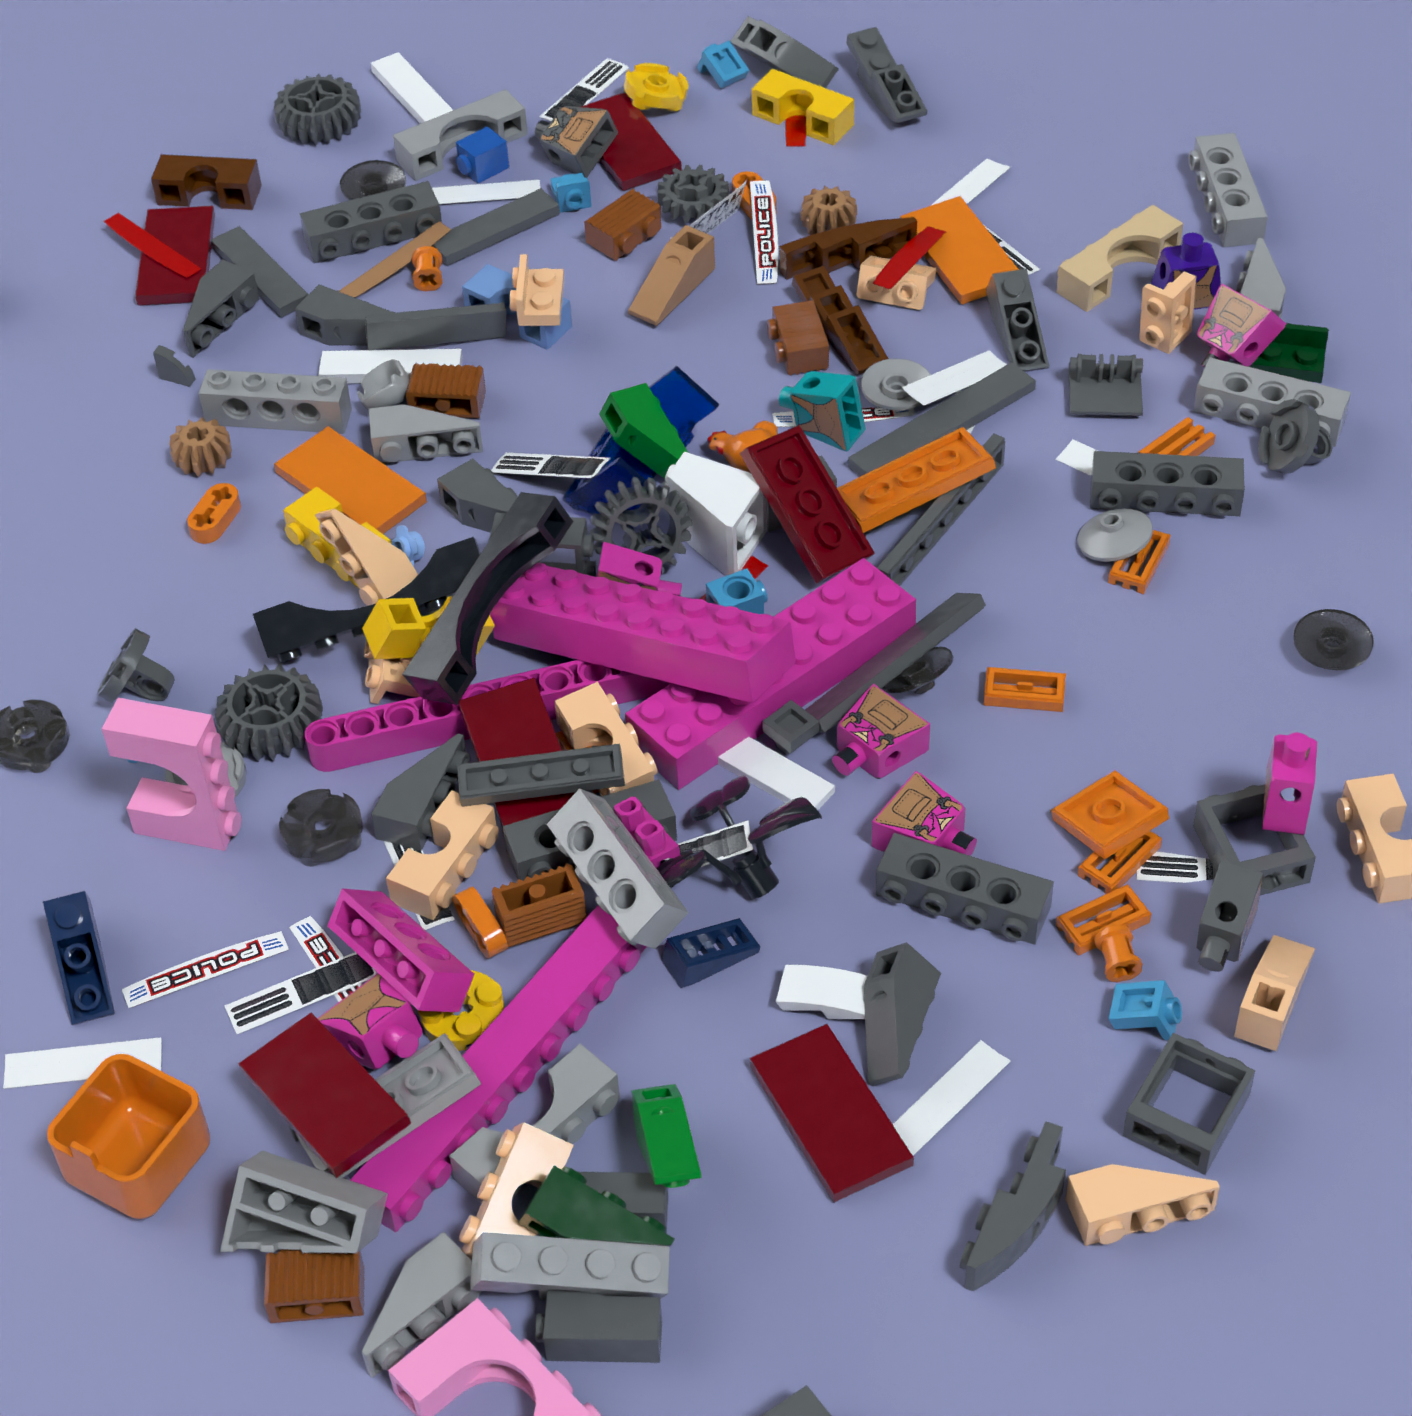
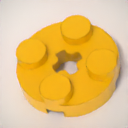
(655, 87)
(486, 1004)

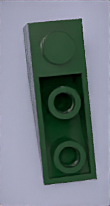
(575, 1211)

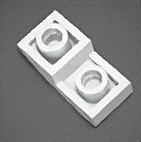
(826, 989)

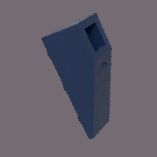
(79, 957)

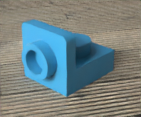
(723, 64)
(571, 192)
(1145, 1006)

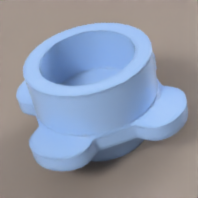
(409, 543)

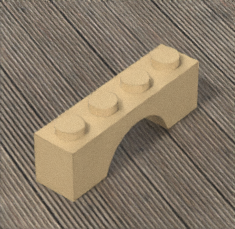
(1089, 274)

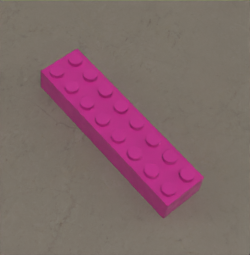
(645, 632)
(832, 637)

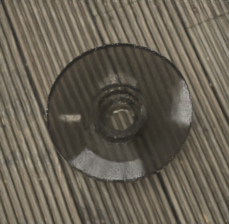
(371, 178)
(1333, 639)
(922, 673)

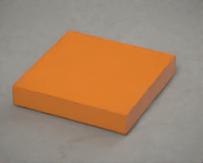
(1110, 814)

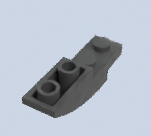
(783, 52)
(883, 78)
(1018, 1215)

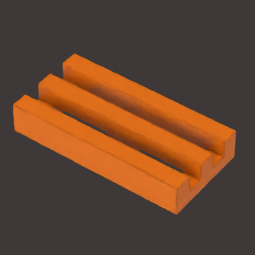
(1178, 437)
(1131, 578)
(1024, 694)
(1102, 877)
(1132, 915)

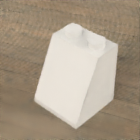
(724, 510)

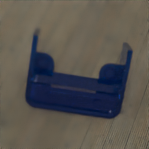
(684, 406)

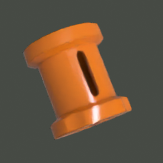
(427, 263)
(1118, 953)

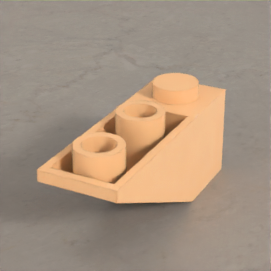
(369, 559)
(1273, 992)
(1131, 1199)

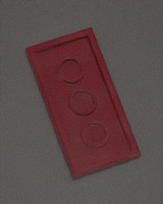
(638, 150)
(188, 233)
(807, 503)
(509, 725)
(324, 1094)
(831, 1112)

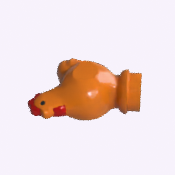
(732, 445)

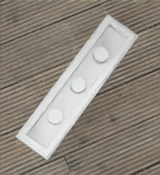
(409, 88)
(358, 363)
(775, 773)

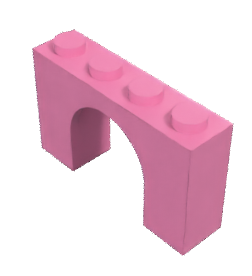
(190, 748)
(478, 1350)

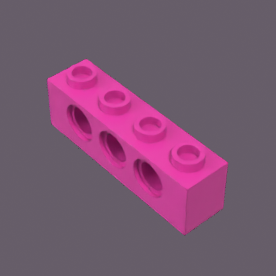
(400, 950)

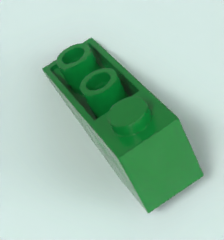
(642, 427)
(665, 1135)

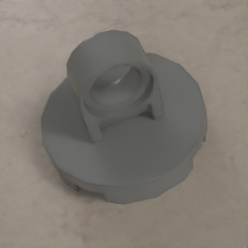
(1292, 438)
(135, 671)

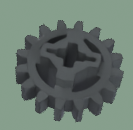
(691, 192)

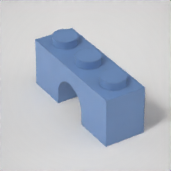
(494, 286)

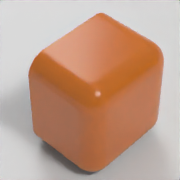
(129, 1135)

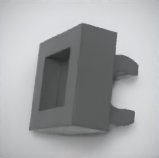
(790, 727)

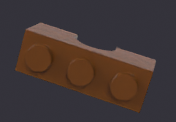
(182, 177)

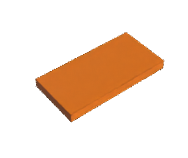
(966, 252)
(353, 478)
(916, 478)

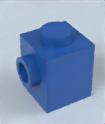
(482, 155)

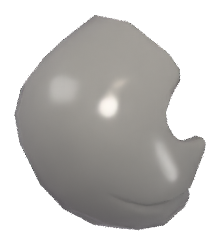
(384, 385)

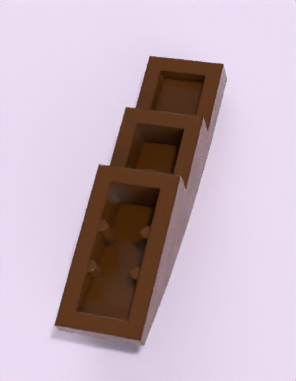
(846, 245)
(842, 322)

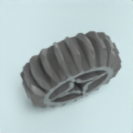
(317, 109)
(653, 500)
(267, 711)

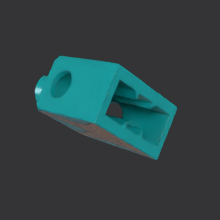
(826, 408)

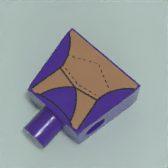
(1194, 258)

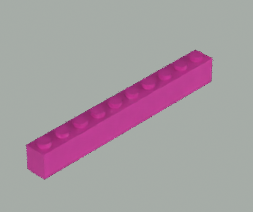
(505, 1062)

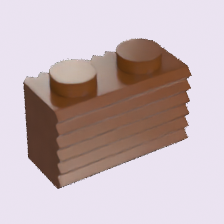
(623, 224)
(799, 337)
(447, 389)
(539, 905)
(313, 1285)

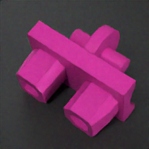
(646, 831)

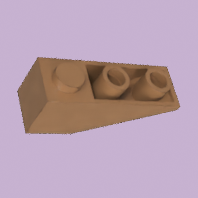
(676, 273)

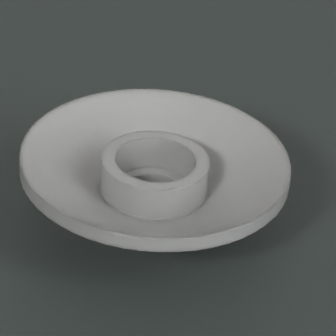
(884, 383)
(1115, 535)

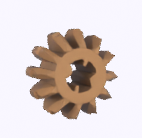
(828, 210)
(200, 446)

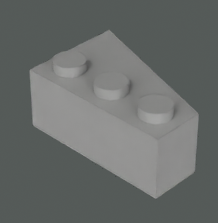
(299, 1209)

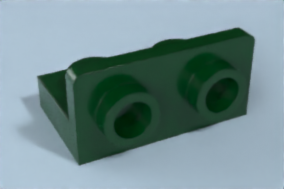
(1296, 353)

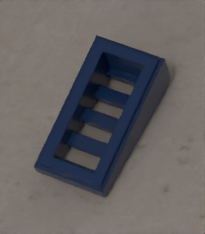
(689, 967)

